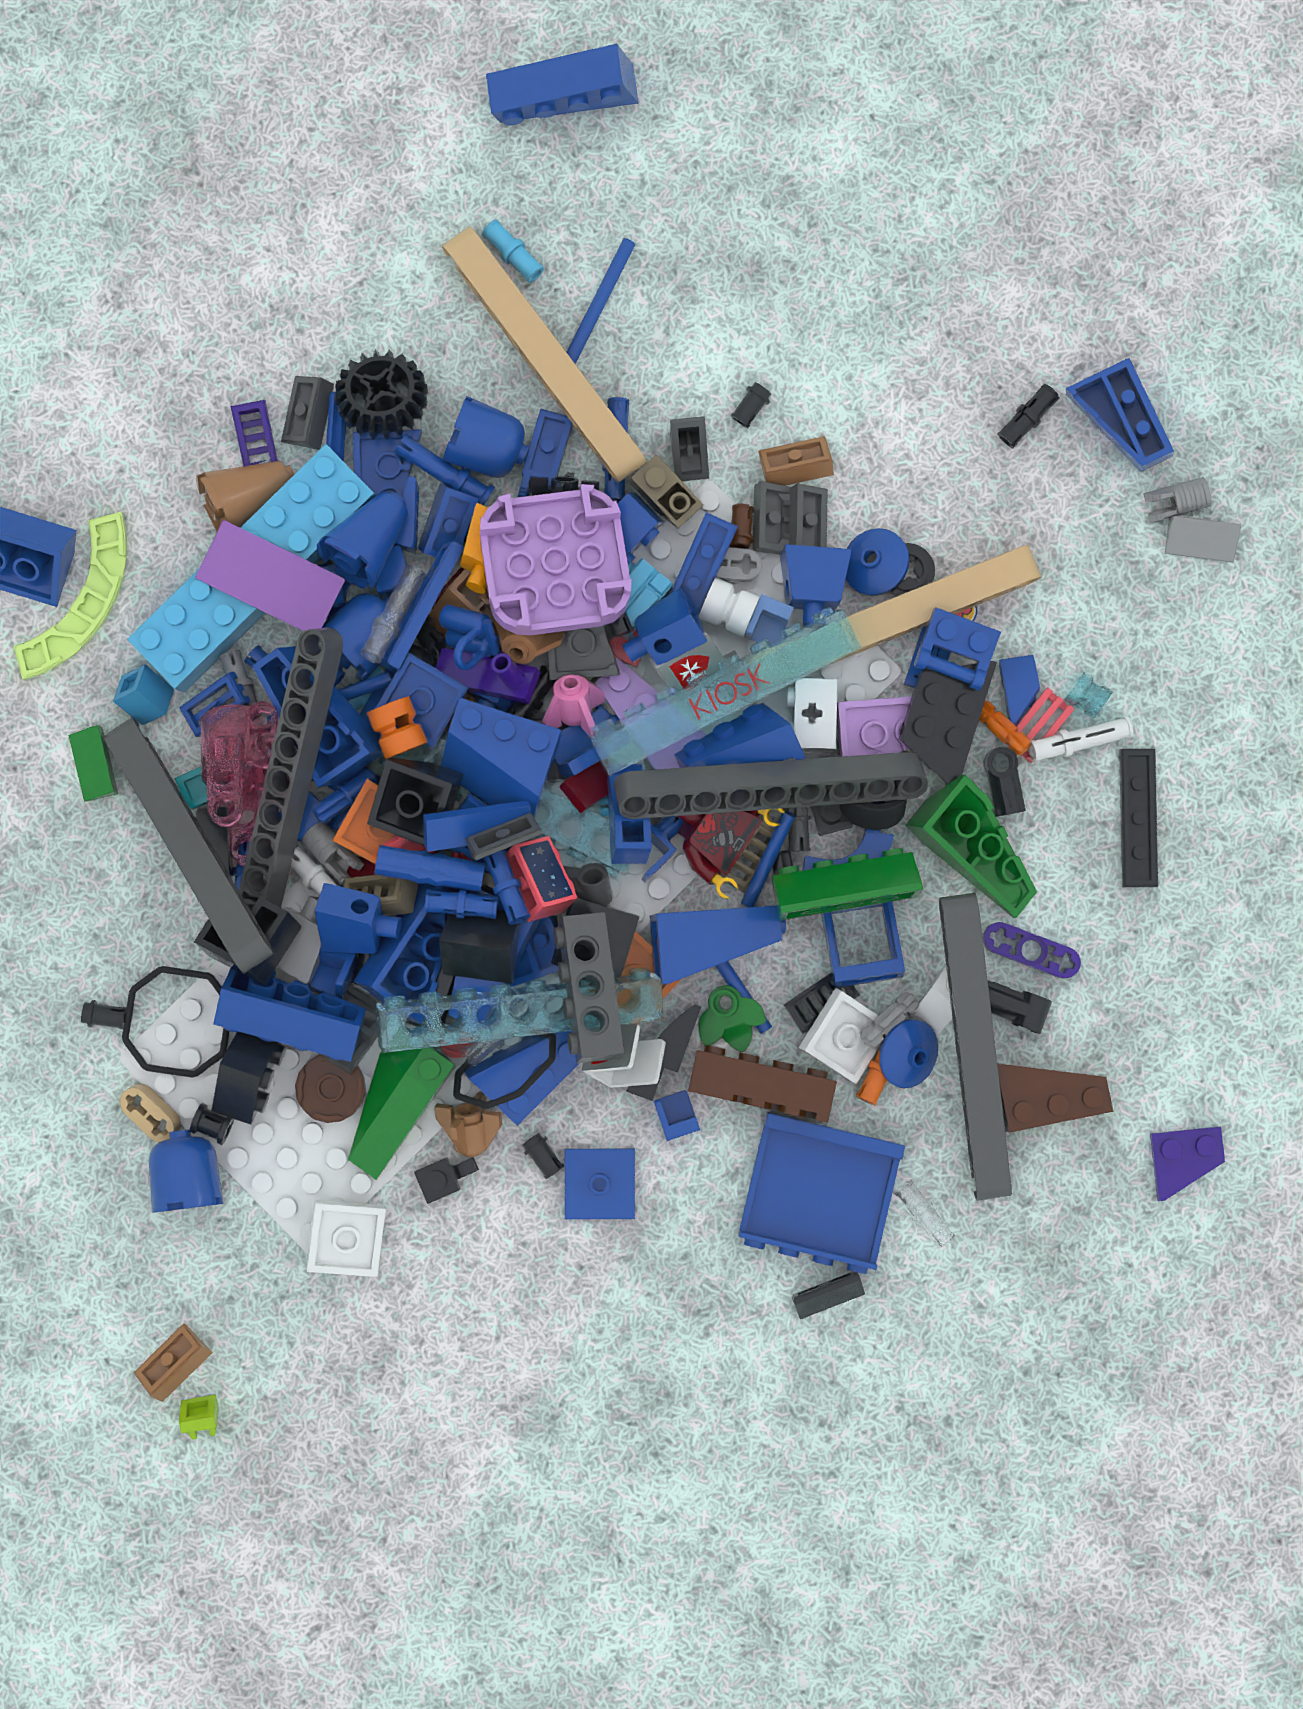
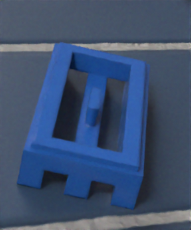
(235, 691)

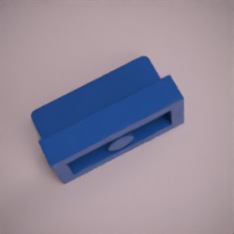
(447, 519)
(575, 749)

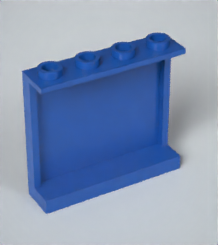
(820, 1192)

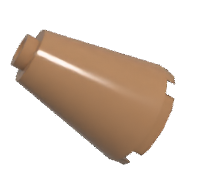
(240, 491)

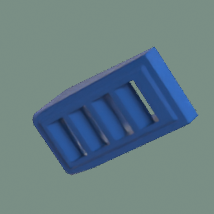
(409, 532)

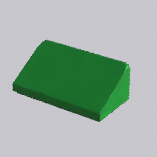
(93, 763)

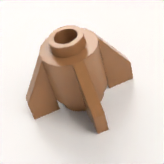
(526, 647)
(469, 1126)

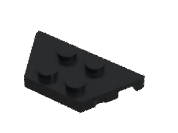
(944, 720)

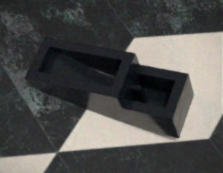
(677, 1039)

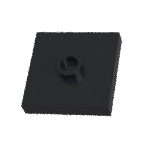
(620, 928)

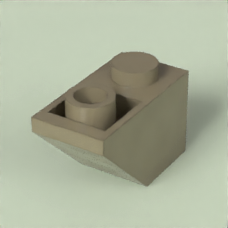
(665, 492)

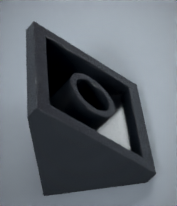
(480, 947)

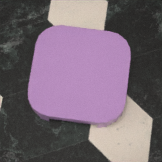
(555, 561)

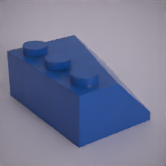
(500, 754)

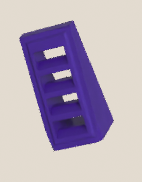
(247, 408)

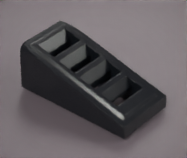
(795, 1012)

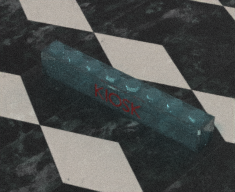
(723, 691)

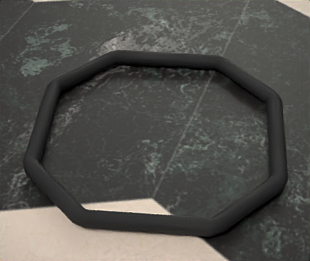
(128, 1017)
(511, 1096)

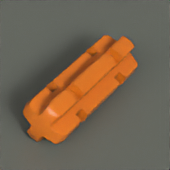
(1004, 729)

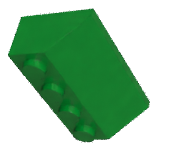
(846, 885)

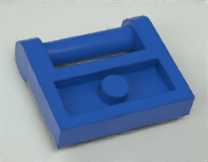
(961, 638)

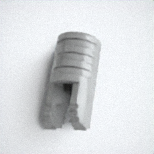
(1184, 498)
(328, 853)

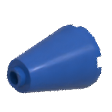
(365, 539)

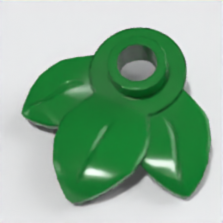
(732, 1023)

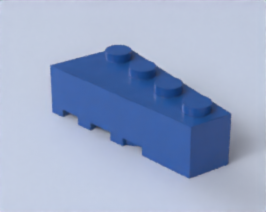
(290, 1015)

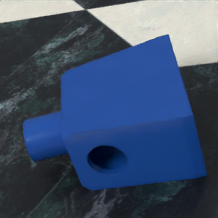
(813, 577)
(666, 630)
(352, 921)

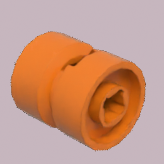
(400, 740)

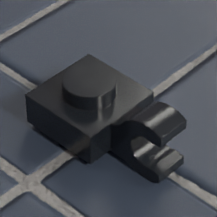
(441, 1179)

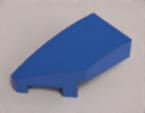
(1019, 684)

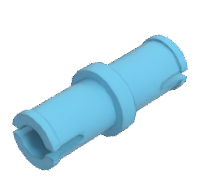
(513, 251)

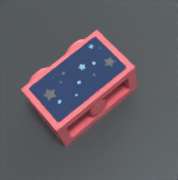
(542, 877)

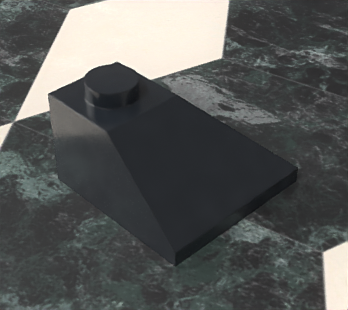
(410, 791)

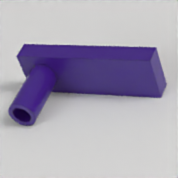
(493, 676)

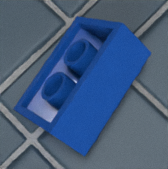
(34, 556)

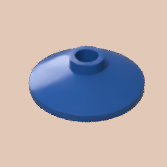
(886, 570)
(908, 1053)

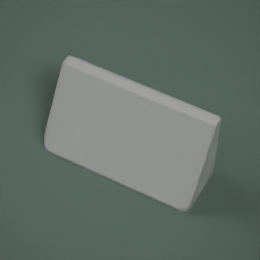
(1202, 538)

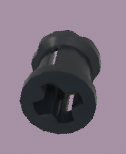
(211, 1124)

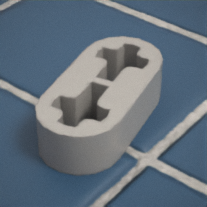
(735, 574)

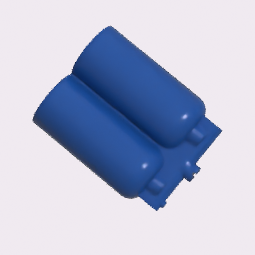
(469, 633)

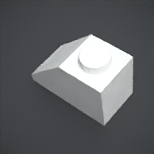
(935, 1004)

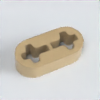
(150, 1112)

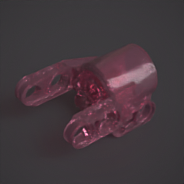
(236, 765)

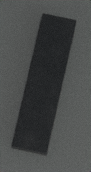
(1138, 818)

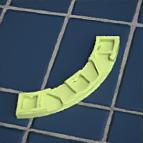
(90, 606)

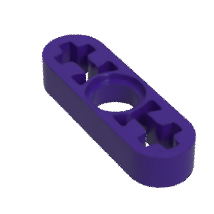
(1059, 950)

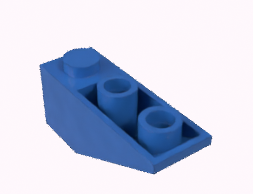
(628, 837)

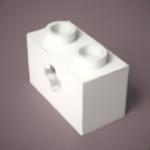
(823, 697)

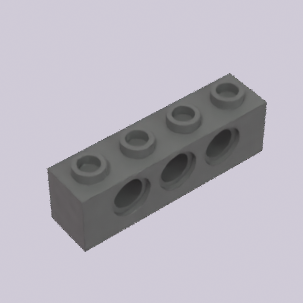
(591, 932)

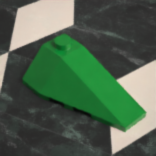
(966, 835)
(396, 1100)

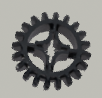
(377, 382)

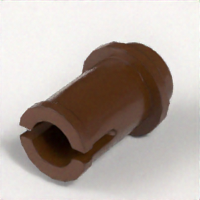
(743, 519)

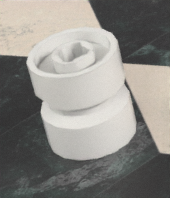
(728, 607)

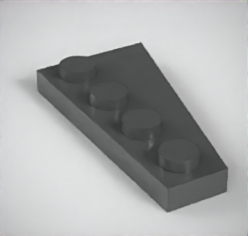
(583, 653)

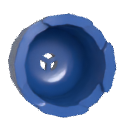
(486, 440)
(355, 626)
(184, 1173)

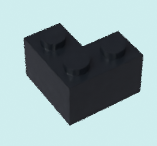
(278, 928)
(245, 1076)

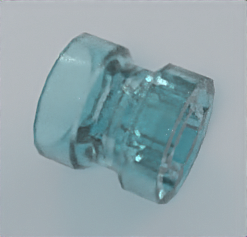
(1094, 701)

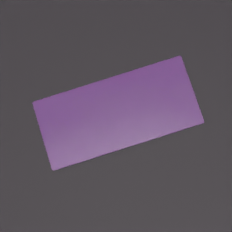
(269, 578)

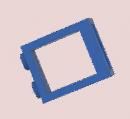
(871, 971)

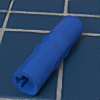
(429, 868)

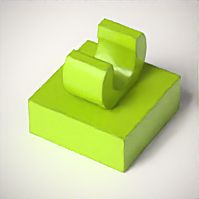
(198, 1415)

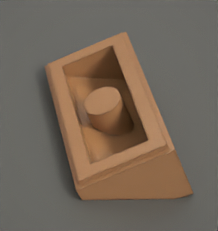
(797, 462)
(172, 1363)

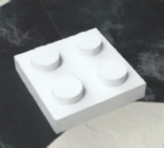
(837, 1039)
(345, 1238)

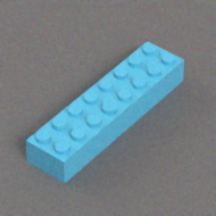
(203, 622)

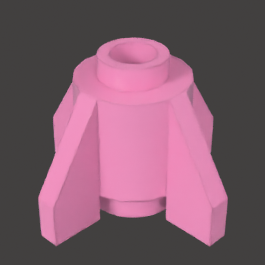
(573, 703)

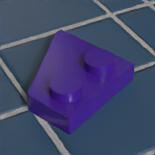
(1184, 1157)

